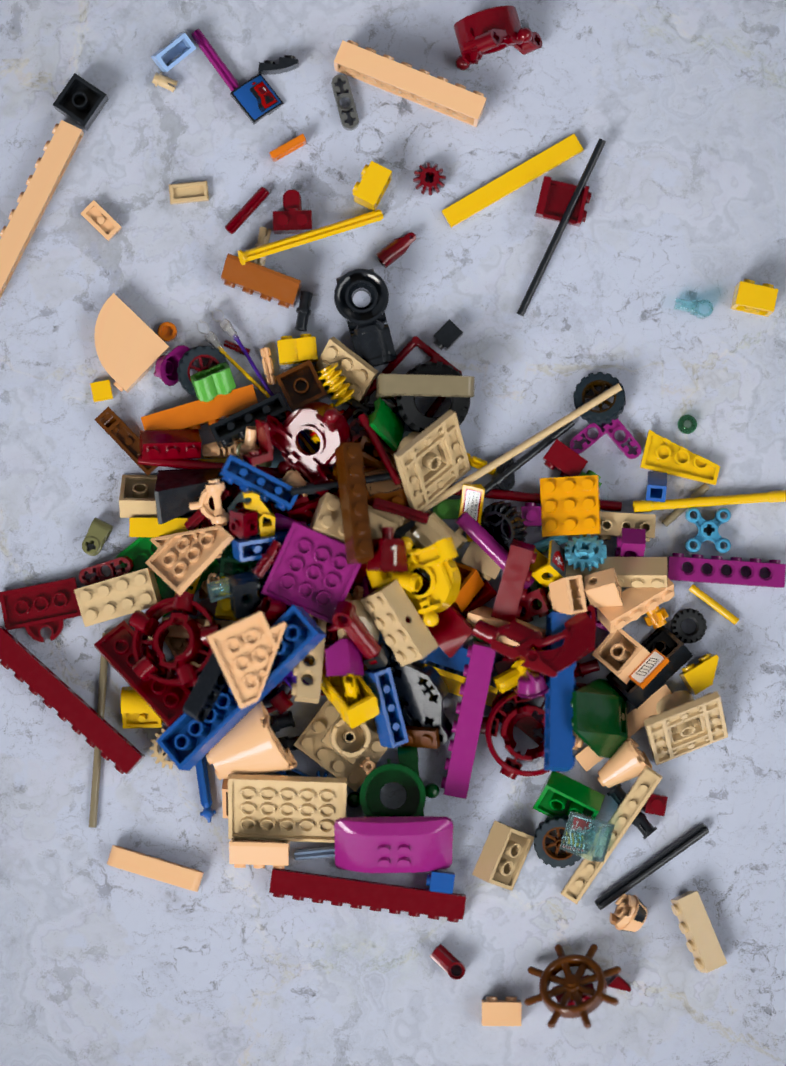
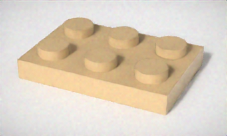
(356, 370)

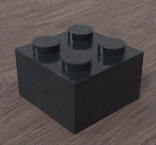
(80, 101)

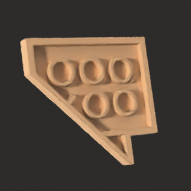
(186, 555)
(246, 655)

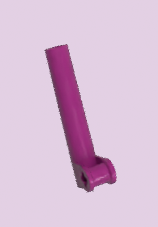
(486, 542)

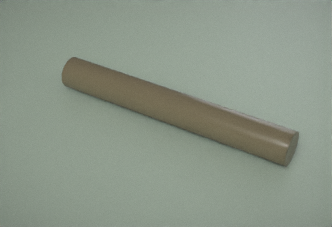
(677, 512)

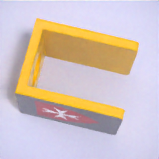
(554, 564)

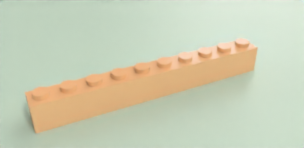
(36, 197)

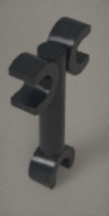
(360, 408)

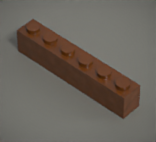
(354, 503)

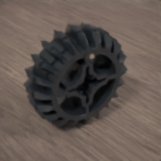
(506, 526)

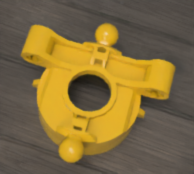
(443, 573)

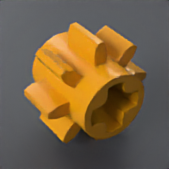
(656, 617)

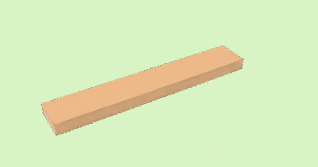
(635, 721)

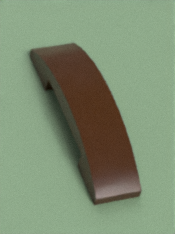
(122, 436)

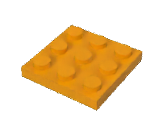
(570, 506)

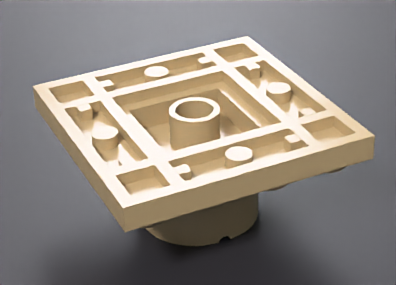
(431, 460)
(684, 725)
(327, 745)

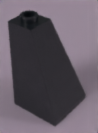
(179, 487)

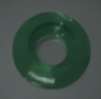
(682, 428)

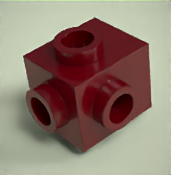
(243, 522)

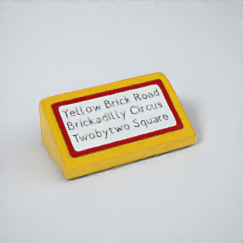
(472, 500)

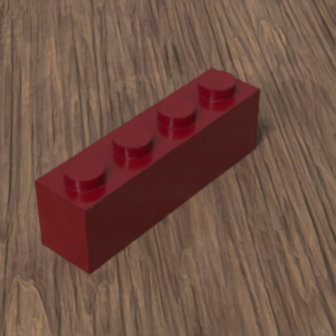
(513, 581)

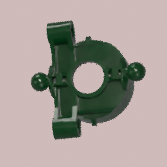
(404, 773)

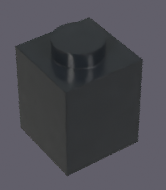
(447, 335)

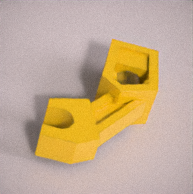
(264, 529)

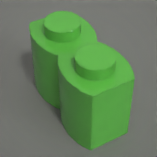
(213, 382)

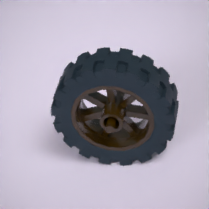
(588, 384)

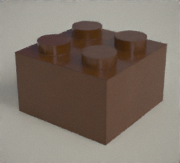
(301, 385)

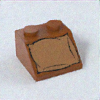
(385, 489)

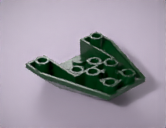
(600, 717)

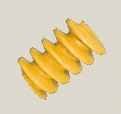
(336, 384)

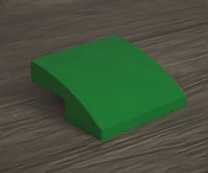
(386, 424)

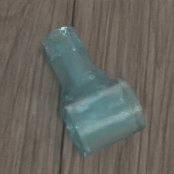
(693, 307)

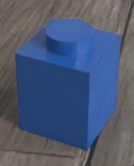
(656, 486)
(440, 881)

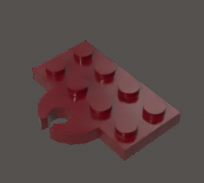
(40, 607)

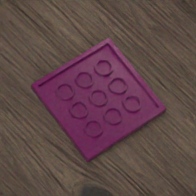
(311, 572)

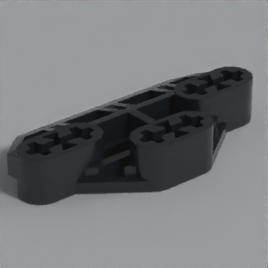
(424, 701)

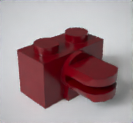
(292, 218)

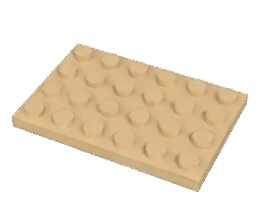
(285, 807)

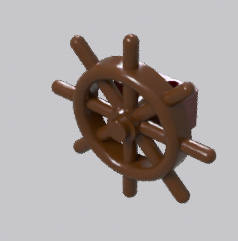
(575, 992)

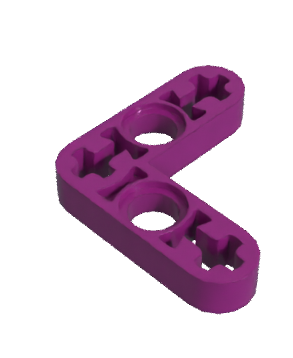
(610, 431)

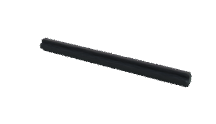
(650, 867)

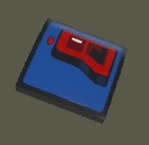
(256, 98)

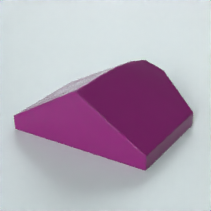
(343, 659)

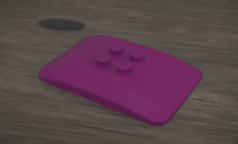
(393, 844)

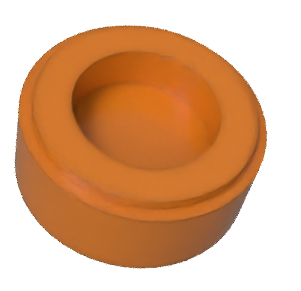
(167, 331)

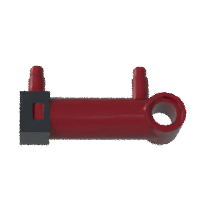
(345, 617)

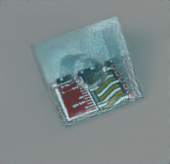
(587, 837)

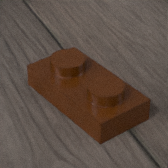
(422, 737)

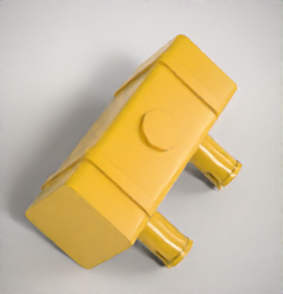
(349, 696)

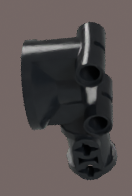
(370, 333)

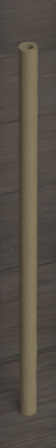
(97, 757)

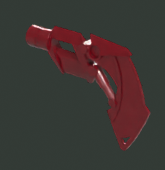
(578, 637)

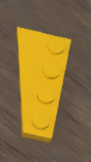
(675, 460)

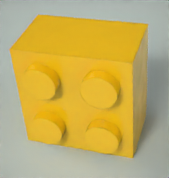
(372, 186)
(754, 298)

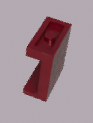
(555, 198)

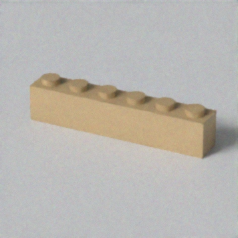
(630, 571)

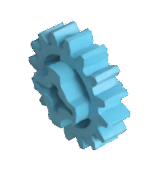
(585, 552)

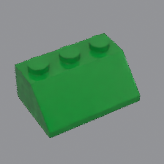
(563, 795)

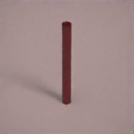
(380, 449)

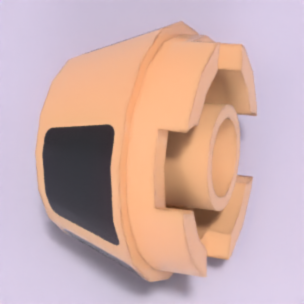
(629, 913)

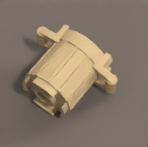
(436, 529)

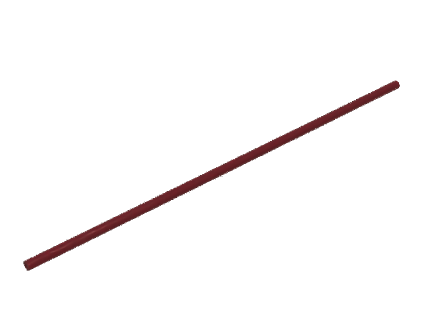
(493, 494)

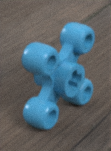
(713, 536)

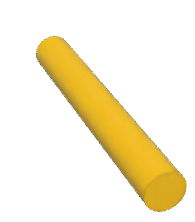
(713, 604)

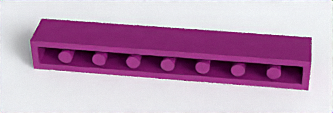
(469, 720)

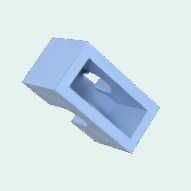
(179, 45)

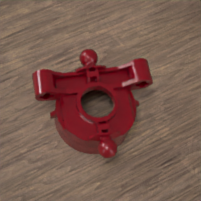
(491, 32)
(326, 423)

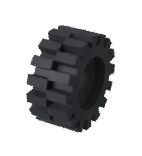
(698, 619)

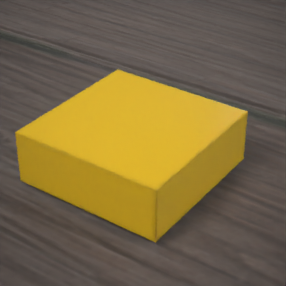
(101, 391)

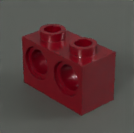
(531, 606)

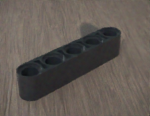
(205, 690)

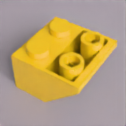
(700, 675)

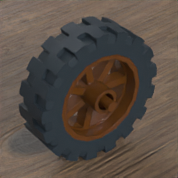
(549, 857)

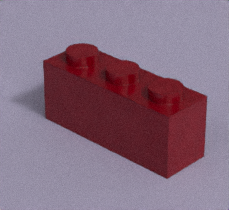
(170, 444)

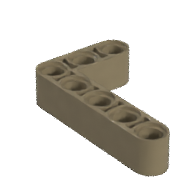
(424, 385)

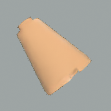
(623, 765)

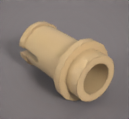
(163, 81)

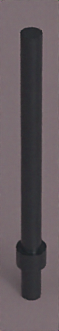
(498, 479)
(312, 488)

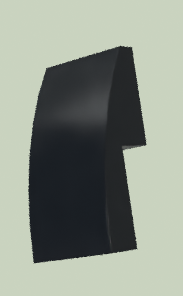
(285, 64)

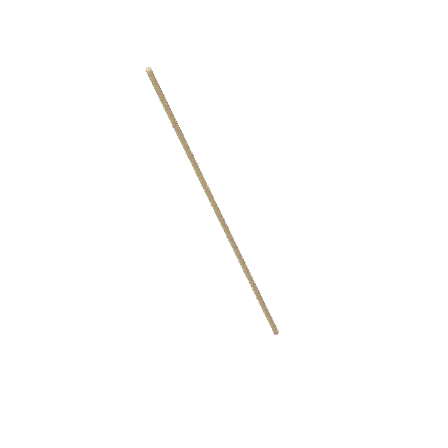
(519, 448)

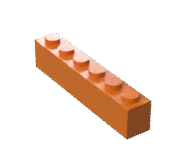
(200, 413)

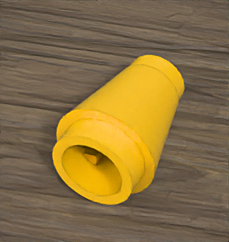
(408, 581)

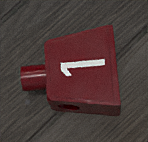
(388, 553)

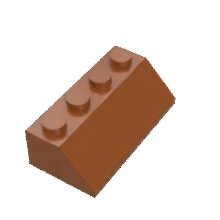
(262, 281)

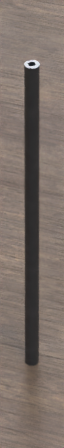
(561, 227)

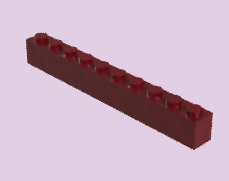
(68, 704)
(367, 893)

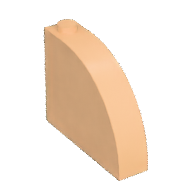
(125, 344)

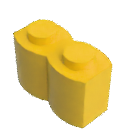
(297, 349)

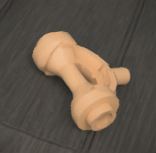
(218, 515)

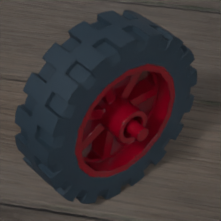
(189, 357)

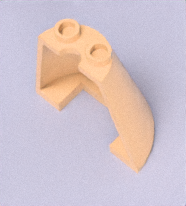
(250, 748)

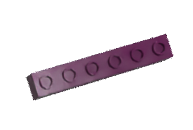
(775, 579)

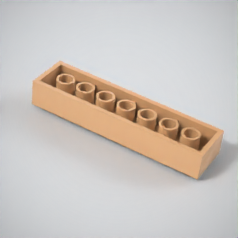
(409, 82)

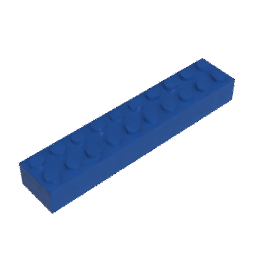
(191, 740)

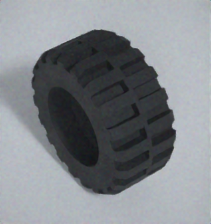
(406, 404)

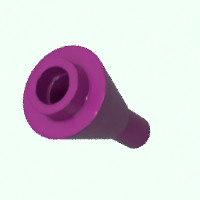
(284, 523)

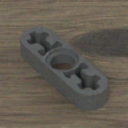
(336, 90)

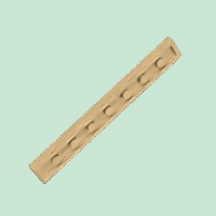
(622, 820)

